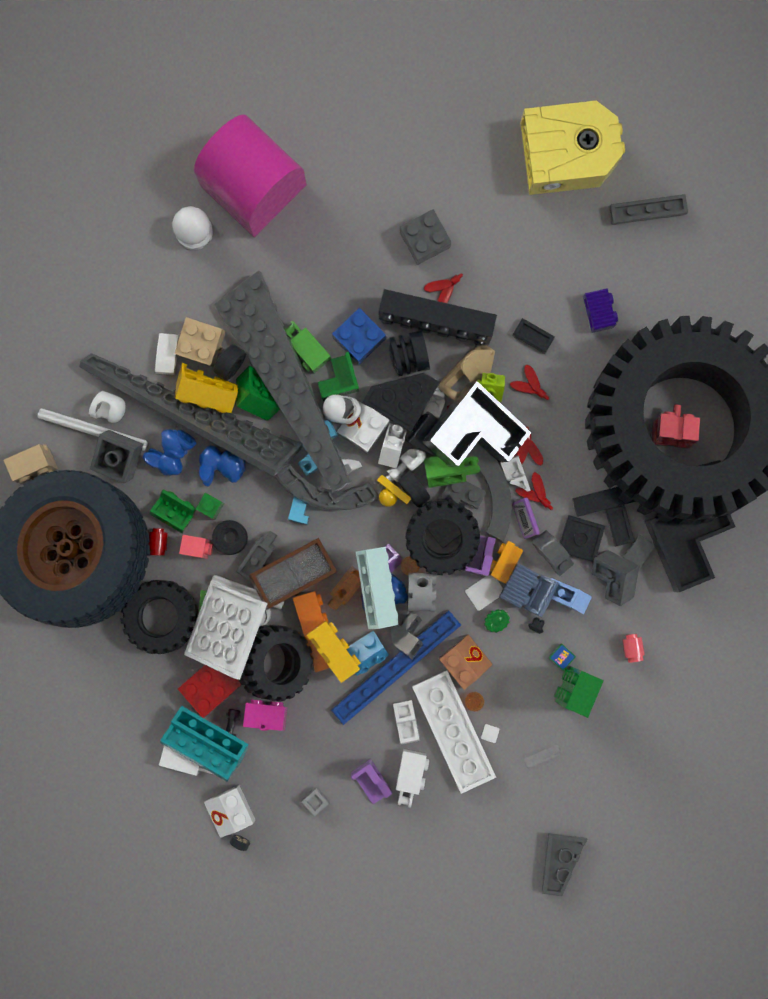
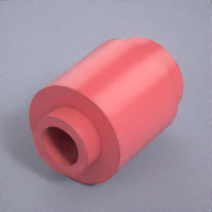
(633, 648)

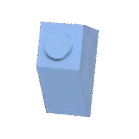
(571, 597)

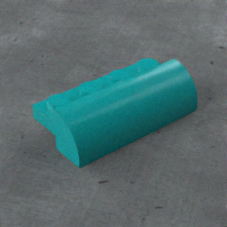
(204, 743)

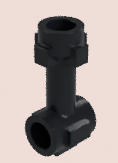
(233, 715)

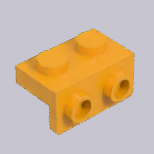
(506, 561)

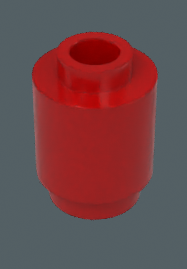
(158, 541)

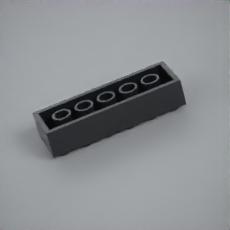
(436, 317)

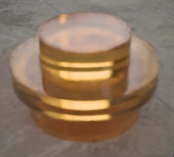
(409, 566)
(474, 701)

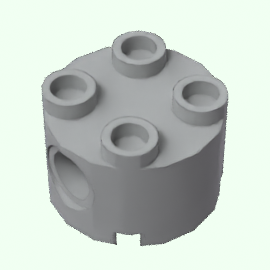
(421, 592)

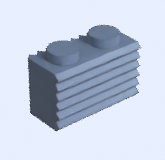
(519, 586)

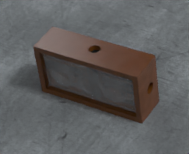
(292, 573)

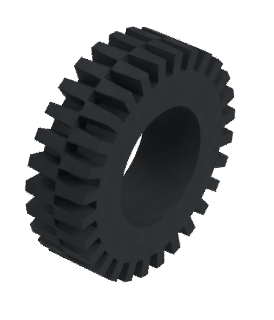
(628, 450)

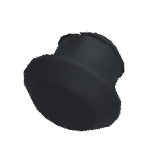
(537, 626)

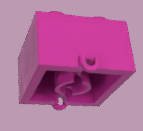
(260, 715)

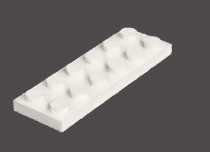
(454, 731)

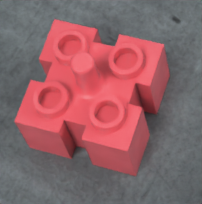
(676, 430)

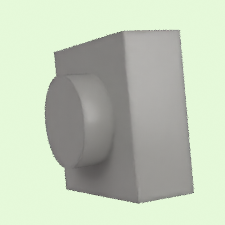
(315, 802)

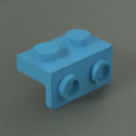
(368, 651)

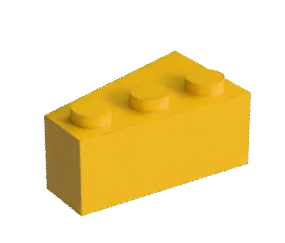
(205, 391)
(334, 651)

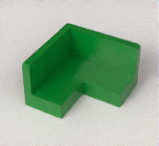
(345, 379)
(254, 395)

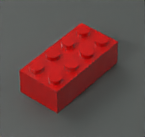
(208, 689)

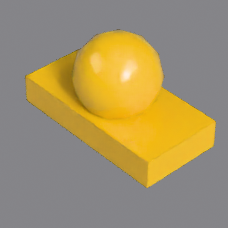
(391, 493)

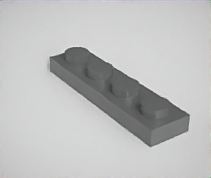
(648, 209)

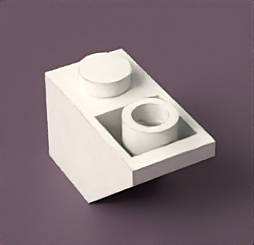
(392, 445)

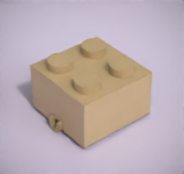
(200, 342)
(30, 464)

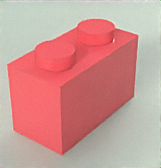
(196, 546)

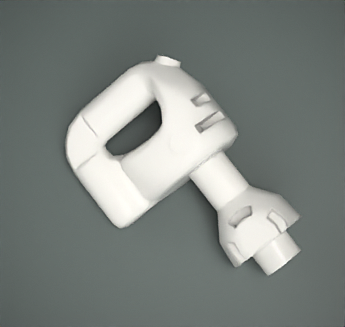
(410, 459)

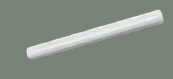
(80, 425)

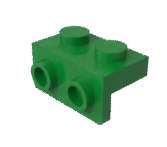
(173, 511)

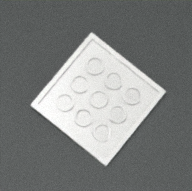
(225, 629)

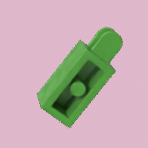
(307, 348)
(441, 474)

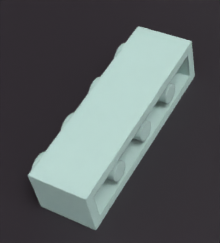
(377, 588)

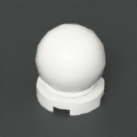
(192, 228)

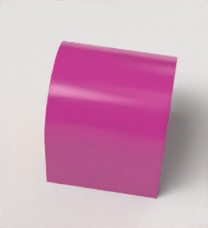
(248, 173)

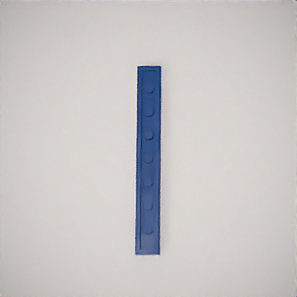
(394, 669)

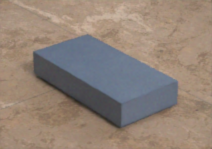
(541, 596)

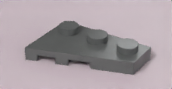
(560, 860)

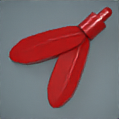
(445, 285)
(532, 386)
(529, 446)
(538, 494)

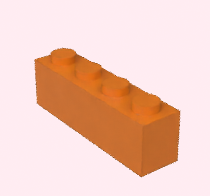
(310, 617)

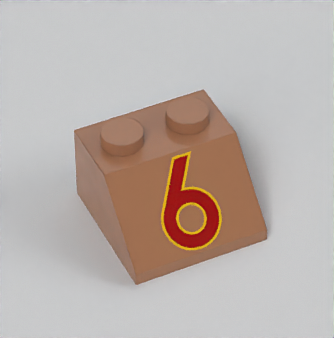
(465, 662)

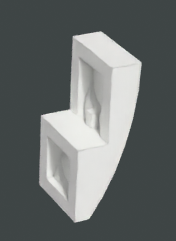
(165, 356)
(406, 722)

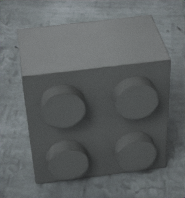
(425, 237)
(116, 456)

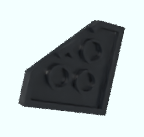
(402, 398)

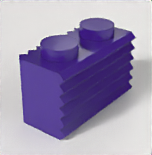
(600, 310)

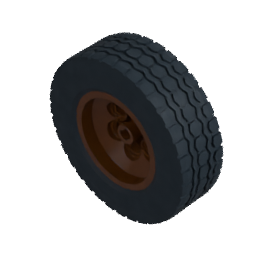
(30, 538)

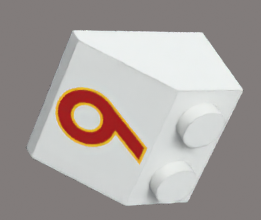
(365, 429)
(230, 811)

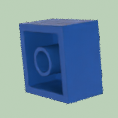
(359, 336)

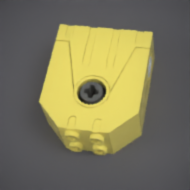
(570, 146)

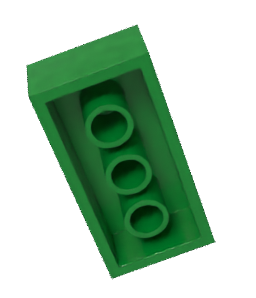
(578, 691)

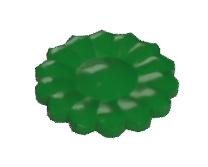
(497, 621)

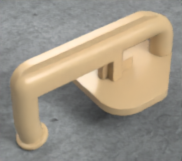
(472, 366)

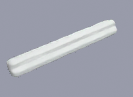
(241, 588)

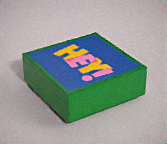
(562, 657)

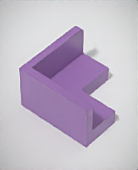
(483, 559)
(371, 781)

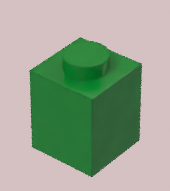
(210, 506)

